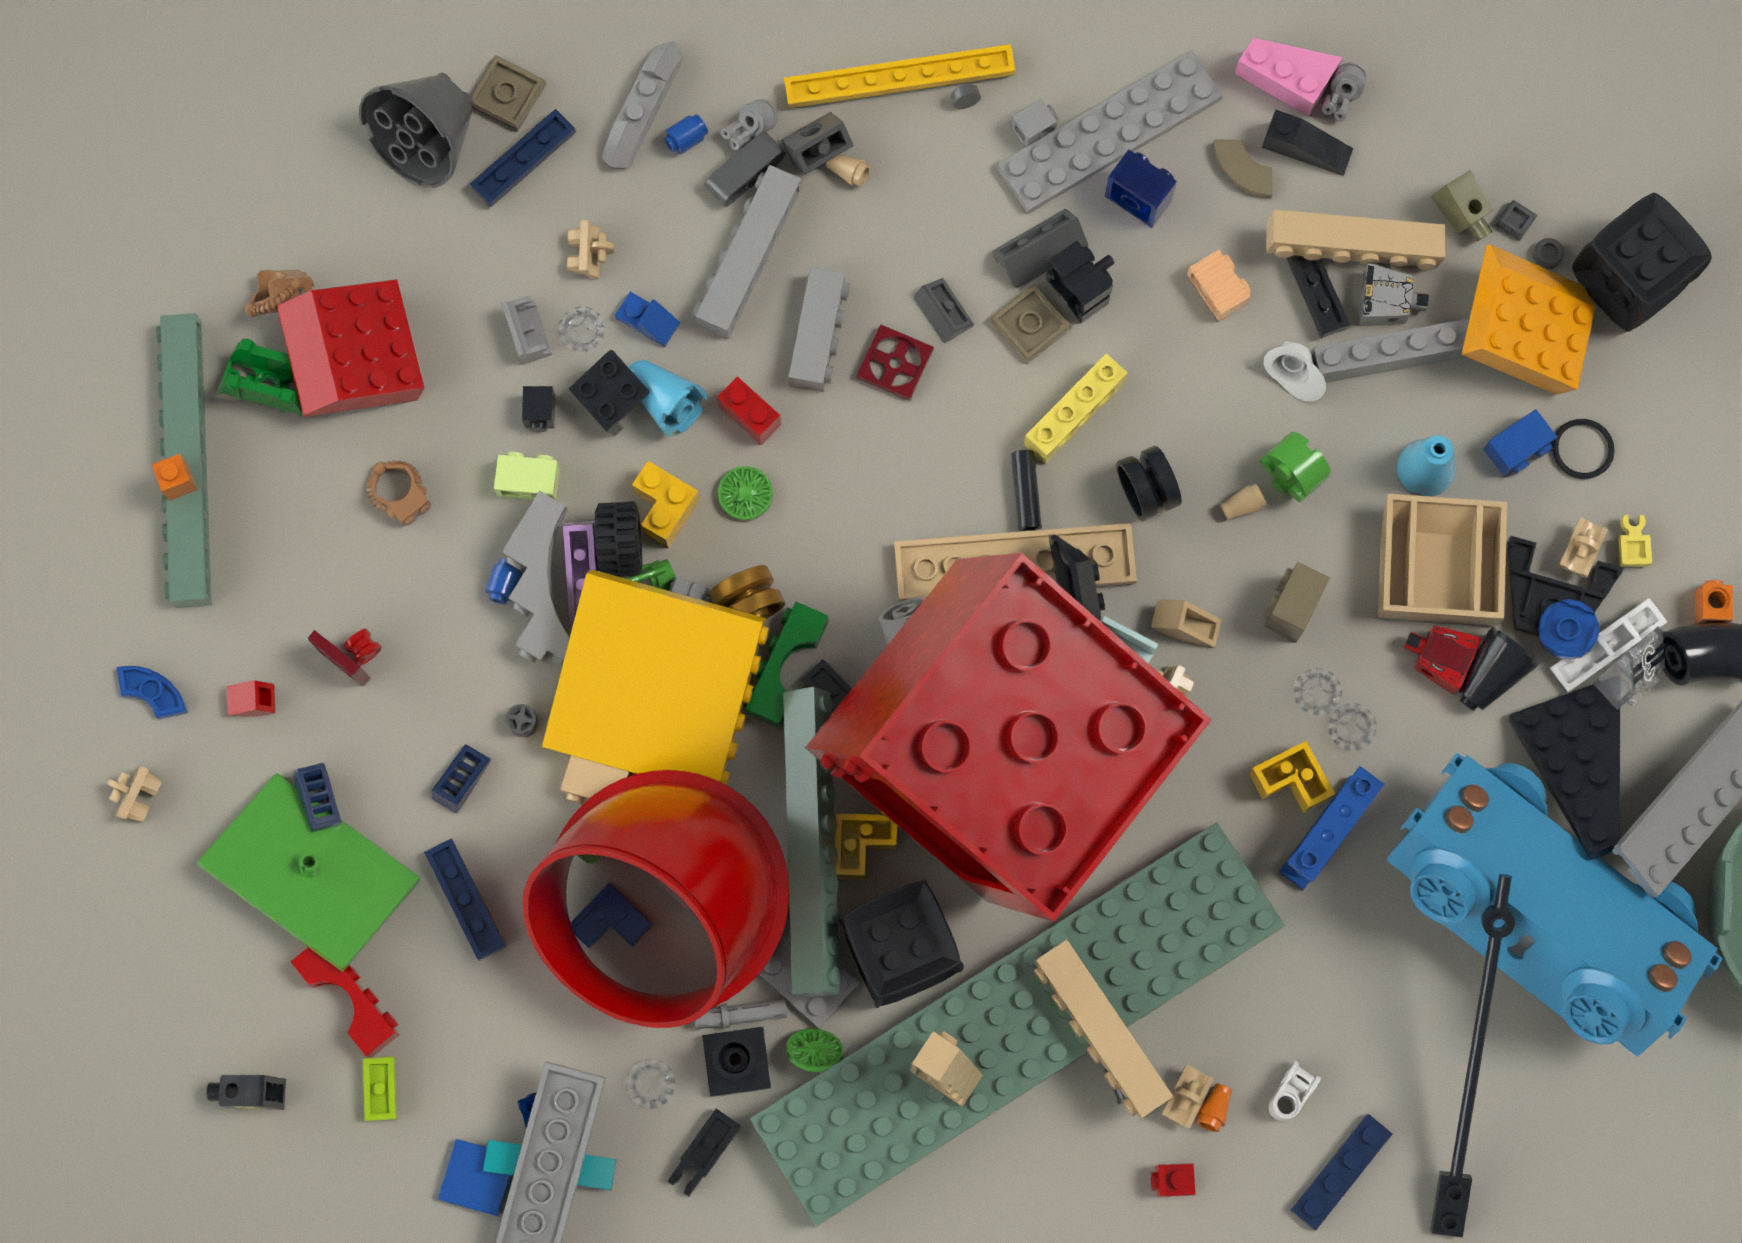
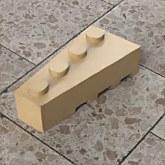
(946, 1068)

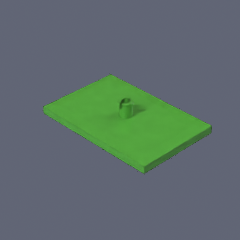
(317, 885)

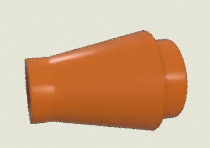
(1214, 1109)

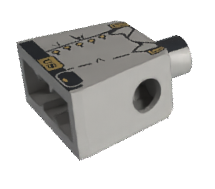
(1388, 297)

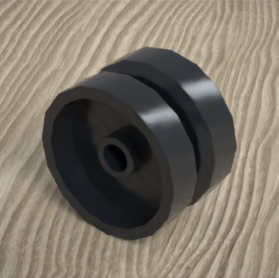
(1149, 483)

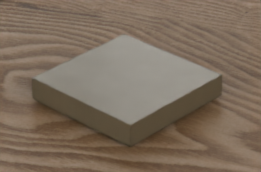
(507, 93)
(1030, 323)

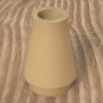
(850, 169)
(1244, 502)

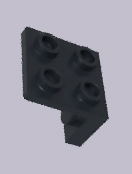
(609, 391)

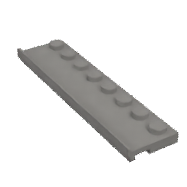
(1686, 809)

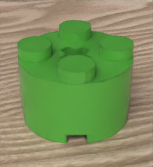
(1295, 467)

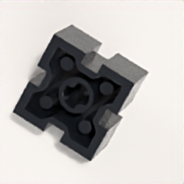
(1080, 281)

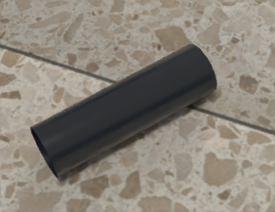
(1026, 490)

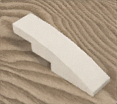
(1610, 644)

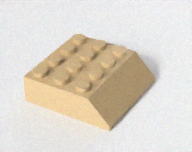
(1442, 560)

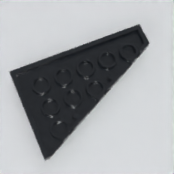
(1578, 756)

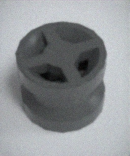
(518, 716)

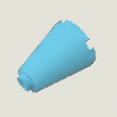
(671, 399)
(1427, 466)

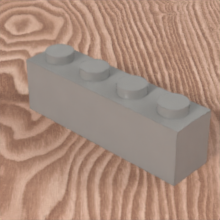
(817, 329)

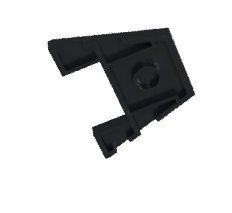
(1535, 593)

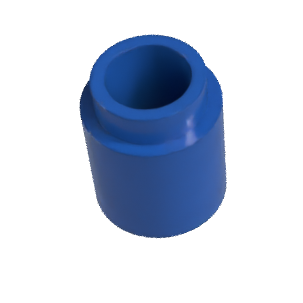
(685, 134)
(502, 581)

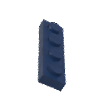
(523, 157)
(465, 899)
(1341, 1172)

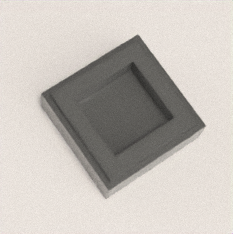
(1516, 220)

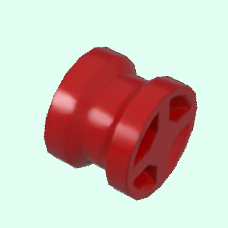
(362, 647)

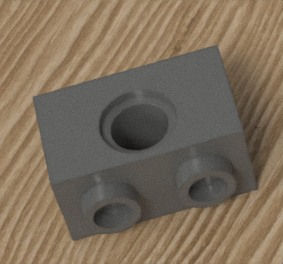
(817, 142)

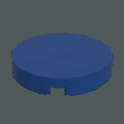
(1568, 629)

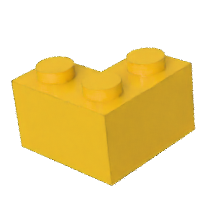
(670, 499)
(1297, 770)
(857, 834)

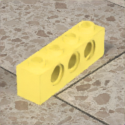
(1075, 408)

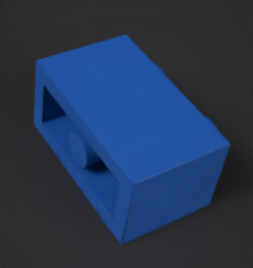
(1520, 443)

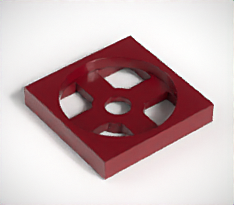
(906, 390)
(338, 658)

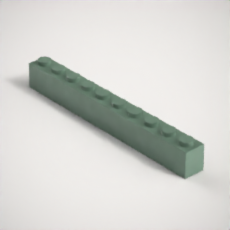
(185, 435)
(811, 849)

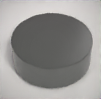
(965, 96)
(1548, 253)

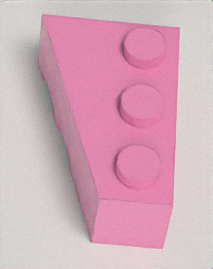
(1288, 72)

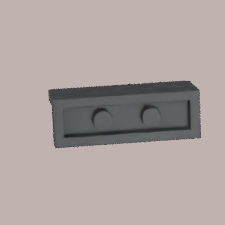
(1030, 252)

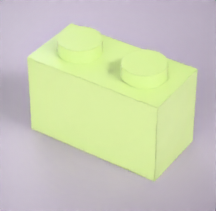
(525, 476)

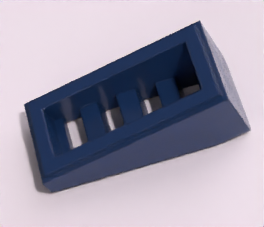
(314, 778)
(462, 794)

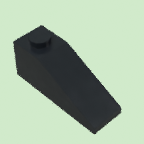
(1306, 143)

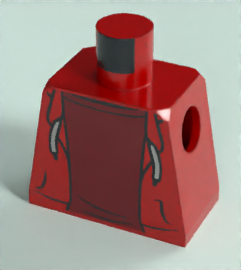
(1443, 655)

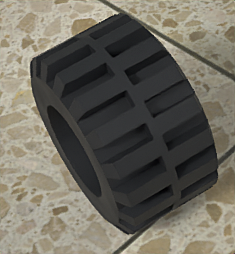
(618, 538)

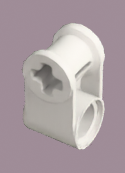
(1296, 1087)

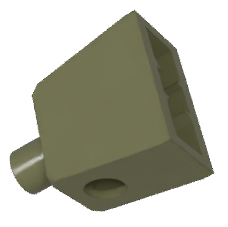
(1465, 205)

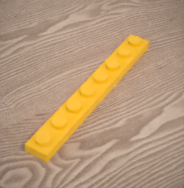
(899, 76)

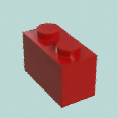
(749, 410)

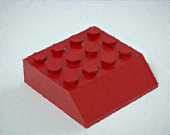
(350, 348)

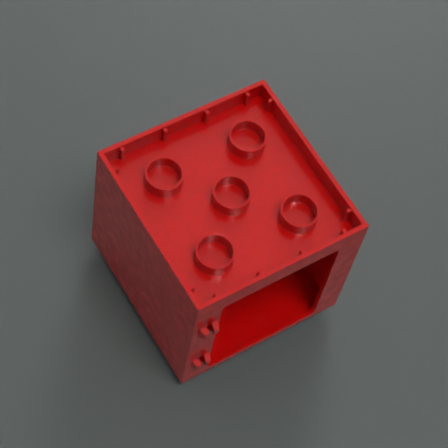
(1009, 733)

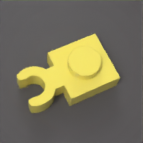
(1634, 547)

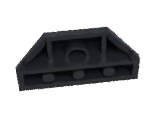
(1076, 575)

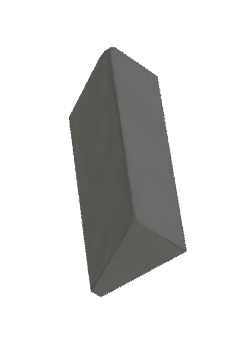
(943, 310)

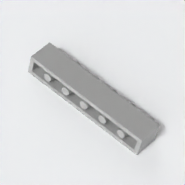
(748, 251)
(1391, 351)

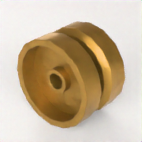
(749, 592)

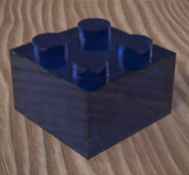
(1140, 187)

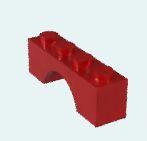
(370, 1027)

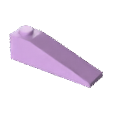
(579, 559)

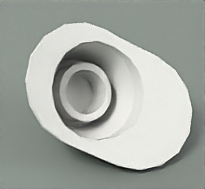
(1295, 371)

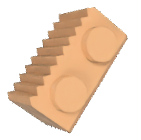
(1219, 284)

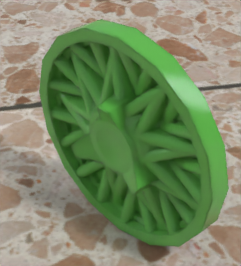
(745, 493)
(814, 1049)

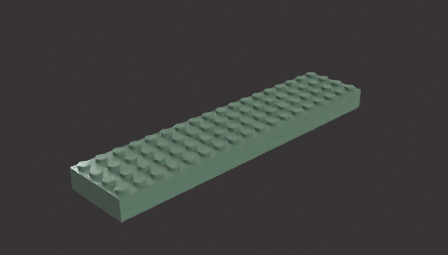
(1138, 943)

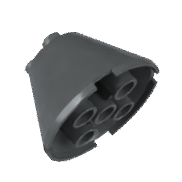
(418, 127)

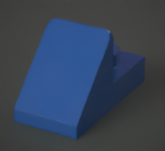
(648, 318)

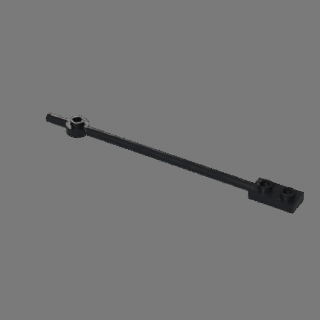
(1454, 1186)

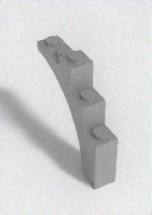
(532, 547)

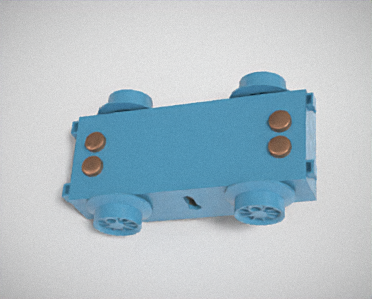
(1581, 929)

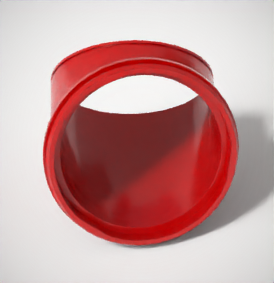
(702, 846)

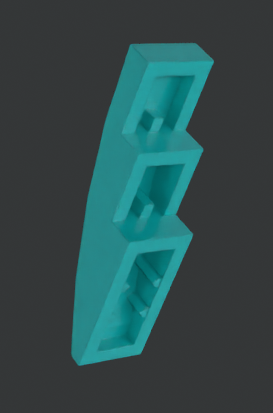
(595, 1171)

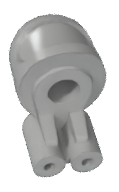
(1346, 87)
(753, 119)

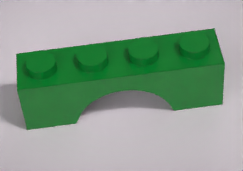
(801, 630)

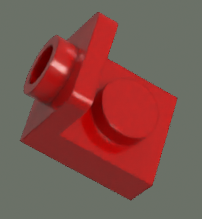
(1173, 1180)

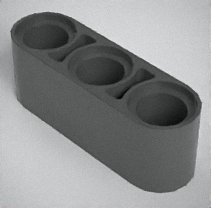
(744, 168)

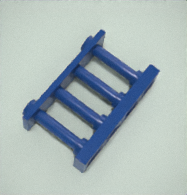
(1331, 828)

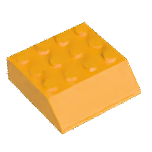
(1529, 322)

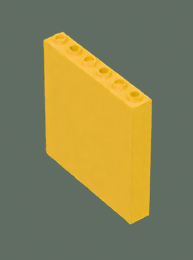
(654, 679)

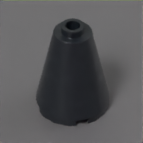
(1495, 670)

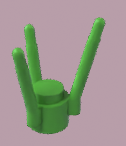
(658, 573)

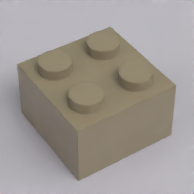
(1298, 598)

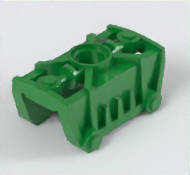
(265, 366)

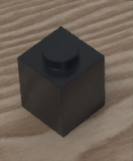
(538, 408)

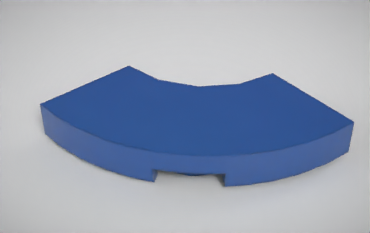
(153, 689)

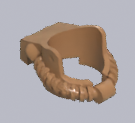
(275, 289)
(404, 509)

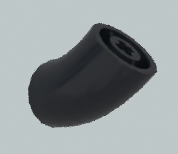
(1703, 652)

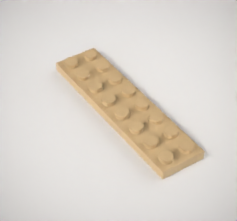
(925, 561)

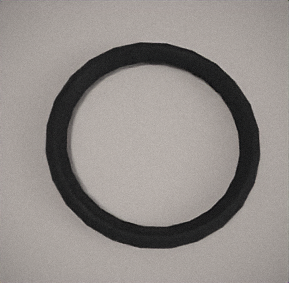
(1606, 434)

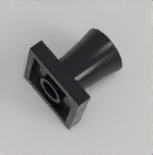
(749, 1075)

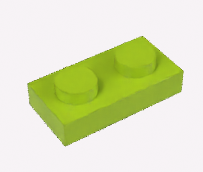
(380, 1088)

